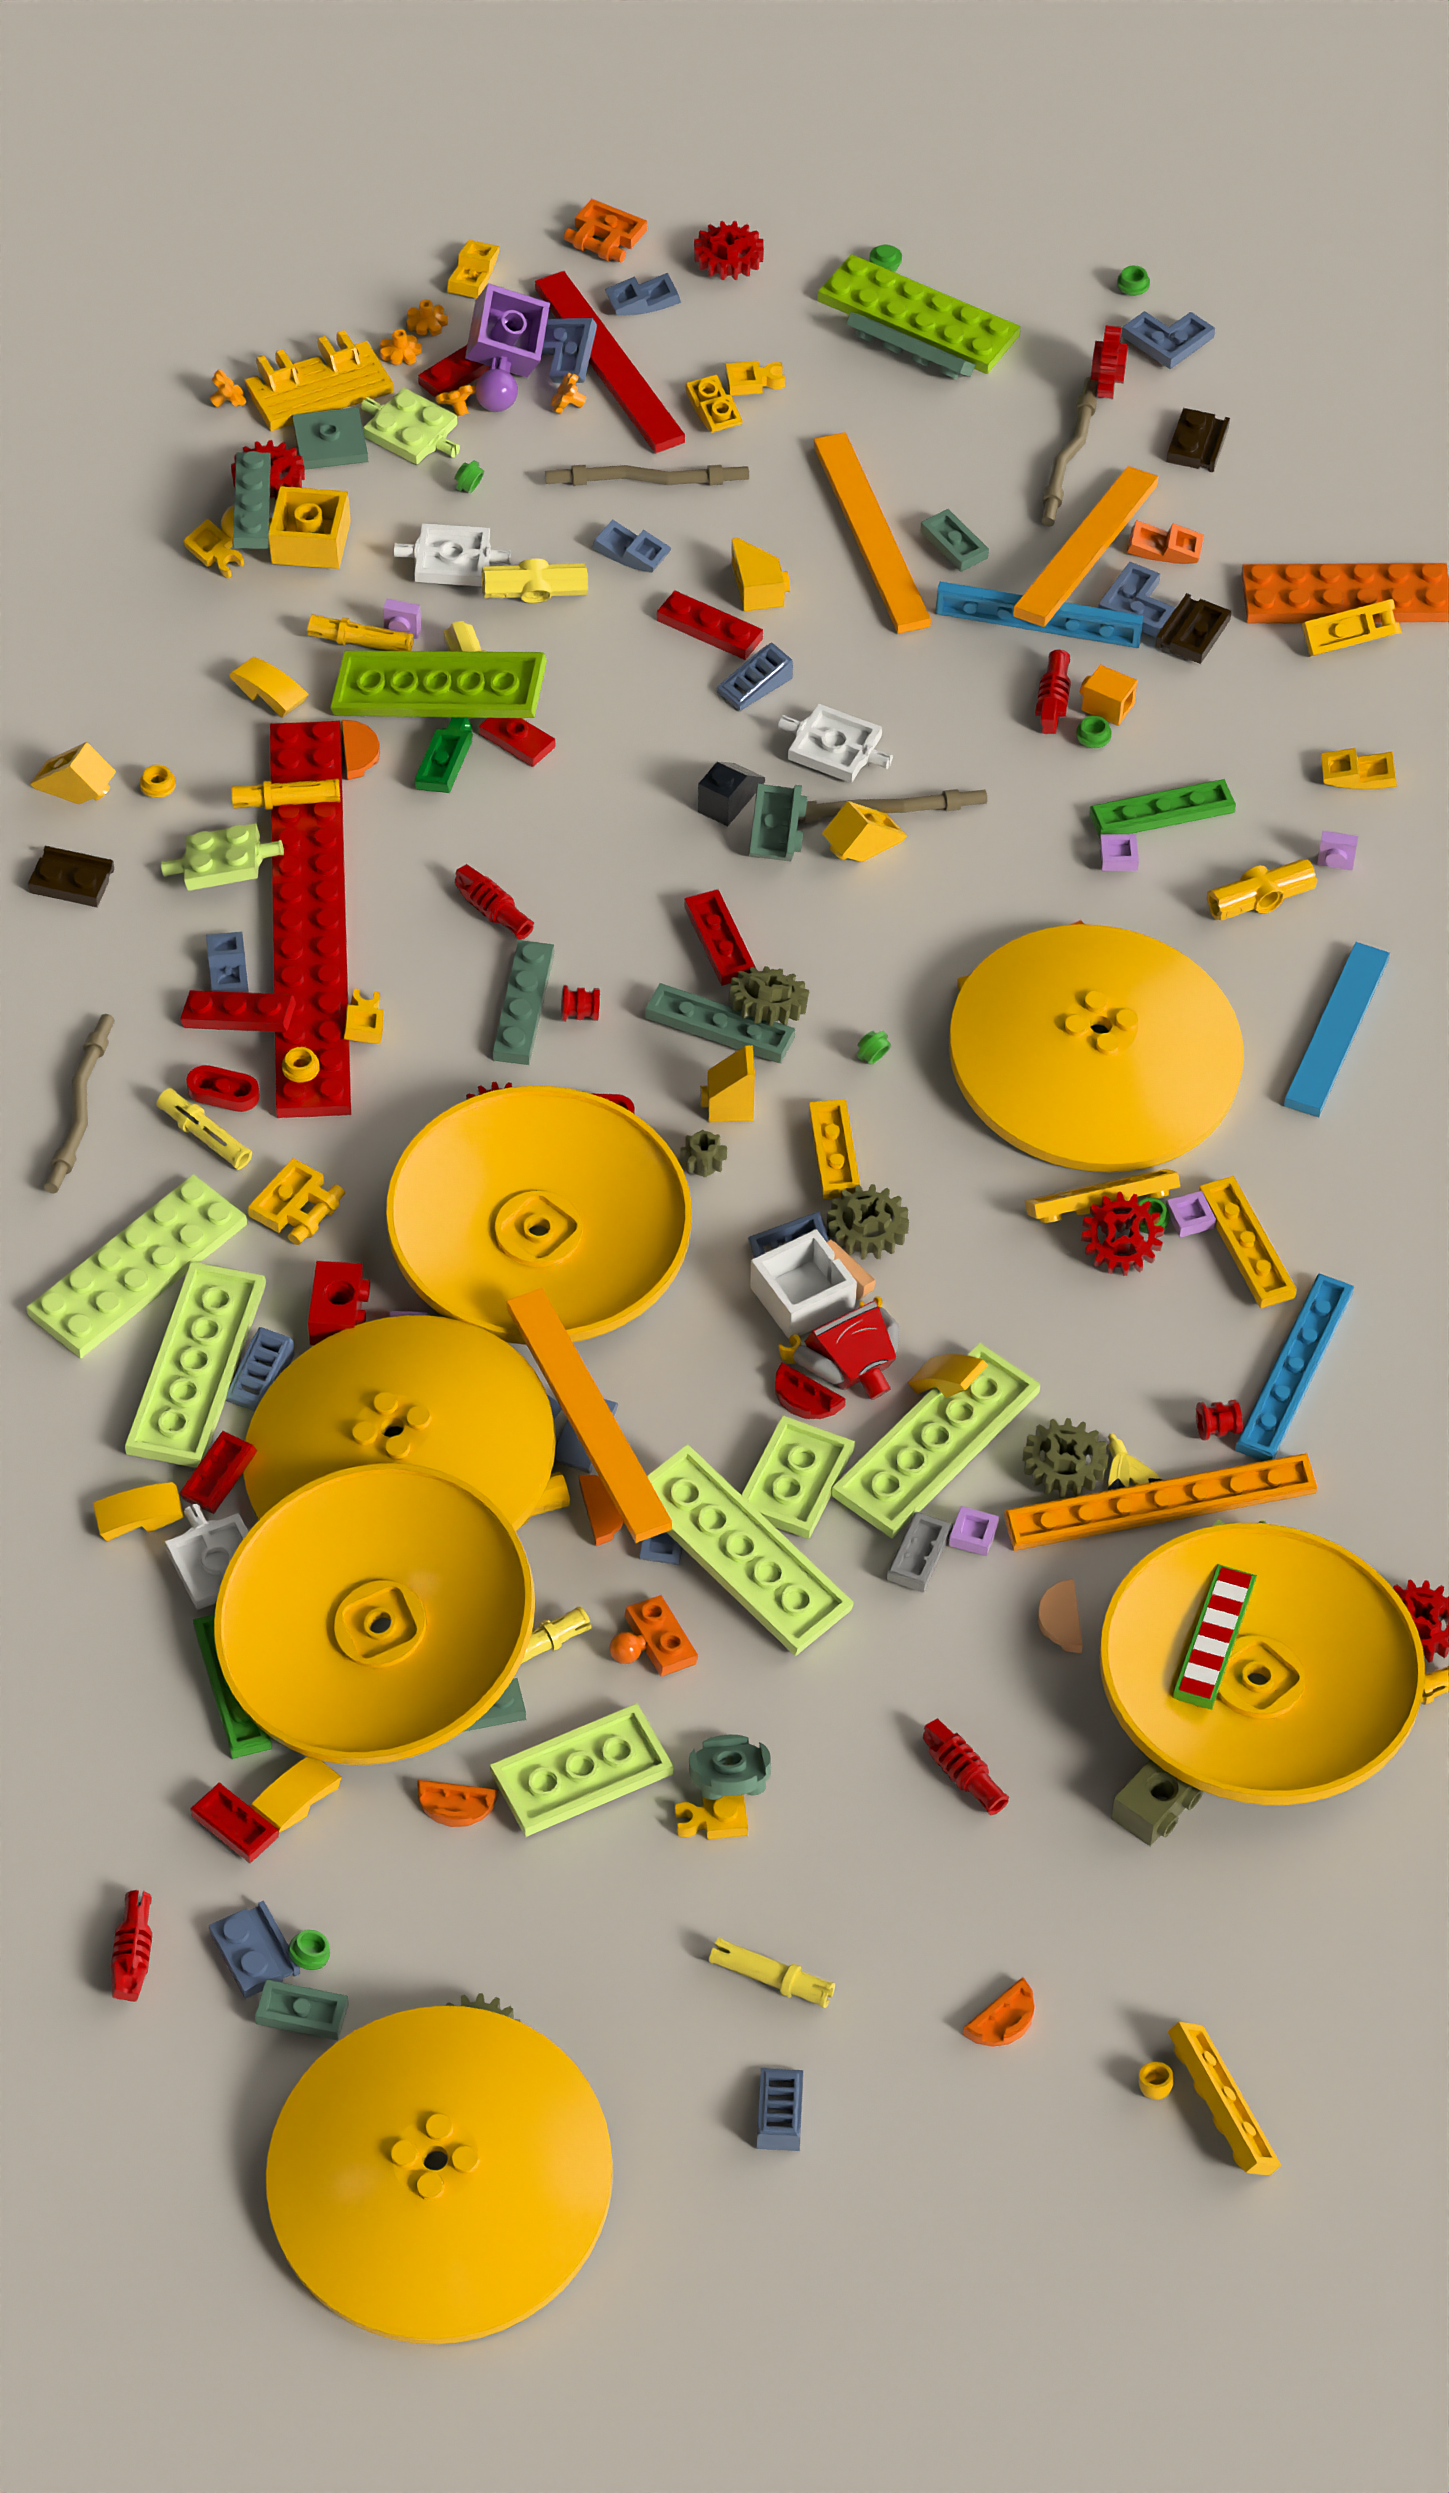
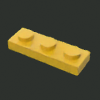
(833, 1147)

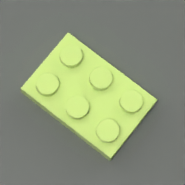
(797, 1475)

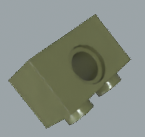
(1146, 1815)

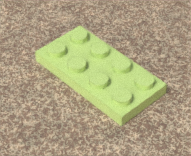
(581, 1769)

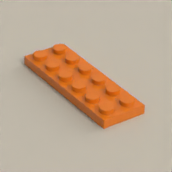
(1318, 590)

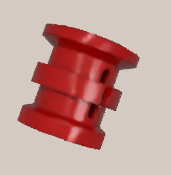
(580, 1003)
(1218, 1419)

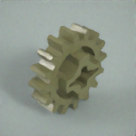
(768, 995)
(868, 1221)
(1065, 1457)

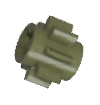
(703, 1153)

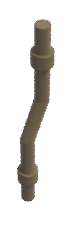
(713, 475)
(1054, 493)
(949, 800)
(65, 1156)

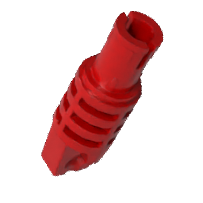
(1054, 691)
(492, 901)
(963, 1766)
(131, 1948)

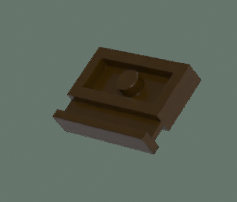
(1198, 439)
(1193, 628)
(71, 876)

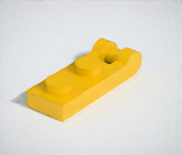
(1350, 628)

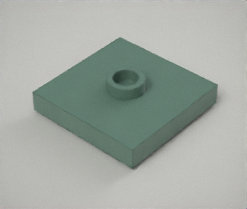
(330, 438)

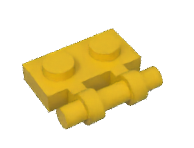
(287, 1194)

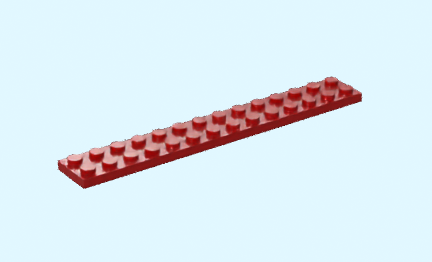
(310, 920)

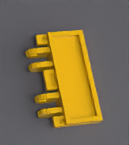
(318, 387)

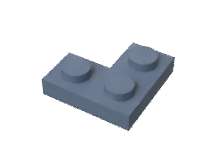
(1166, 343)
(571, 345)
(1132, 595)

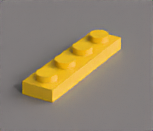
(1050, 1207)
(1248, 1243)
(1224, 2099)

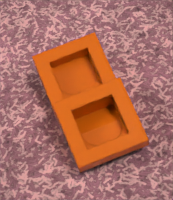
(1174, 546)

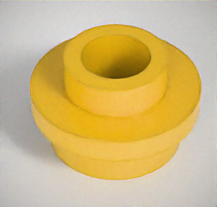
(157, 781)
(300, 1065)

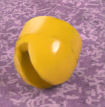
(1155, 2080)

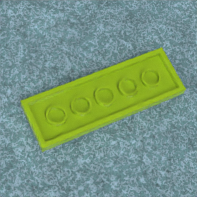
(919, 312)
(439, 684)

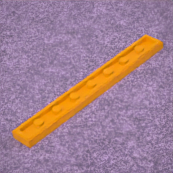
(872, 533)
(1085, 546)
(589, 1415)
(1160, 1501)

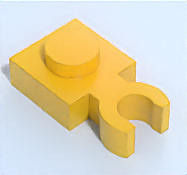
(749, 378)
(212, 546)
(364, 1019)
(720, 1817)

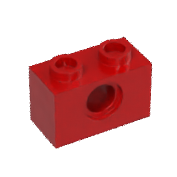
(335, 1285)

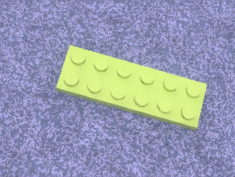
(136, 1266)
(195, 1365)
(933, 1444)
(746, 1552)

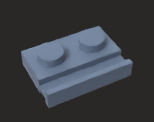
(253, 1948)

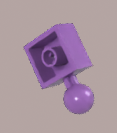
(507, 336)

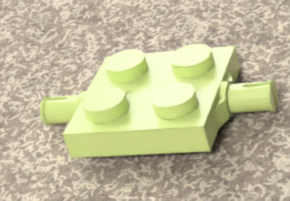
(410, 426)
(222, 857)

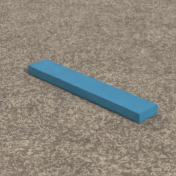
(1069, 620)
(1337, 1029)
(1294, 1368)

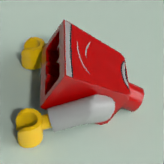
(850, 1349)

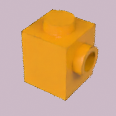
(1108, 694)

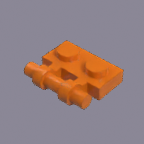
(608, 223)

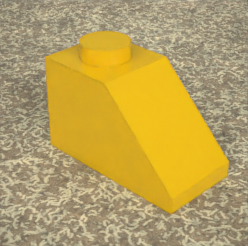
(758, 576)
(75, 775)
(861, 832)
(731, 1088)

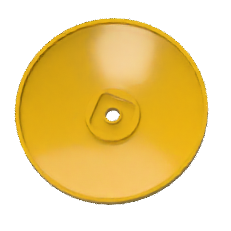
(1085, 1096)
(547, 1160)
(452, 1386)
(362, 1550)
(1317, 1626)
(451, 2246)

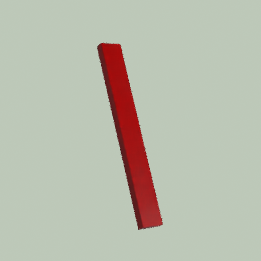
(614, 366)

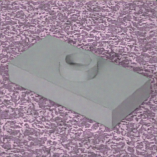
(919, 1552)

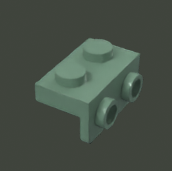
(776, 821)

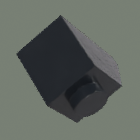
(726, 791)

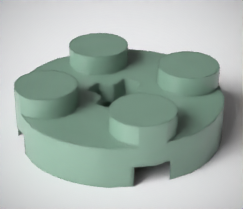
(746, 1775)

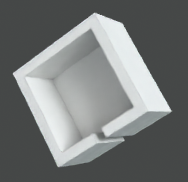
(797, 1286)

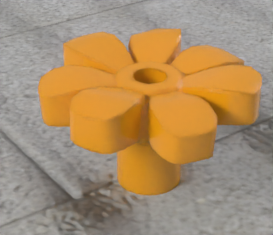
(426, 318)
(400, 348)
(226, 390)
(567, 394)
(457, 399)

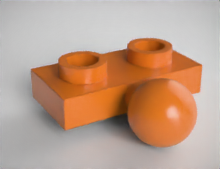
(657, 1634)

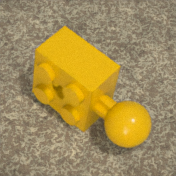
(305, 528)

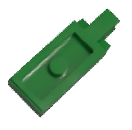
(445, 756)

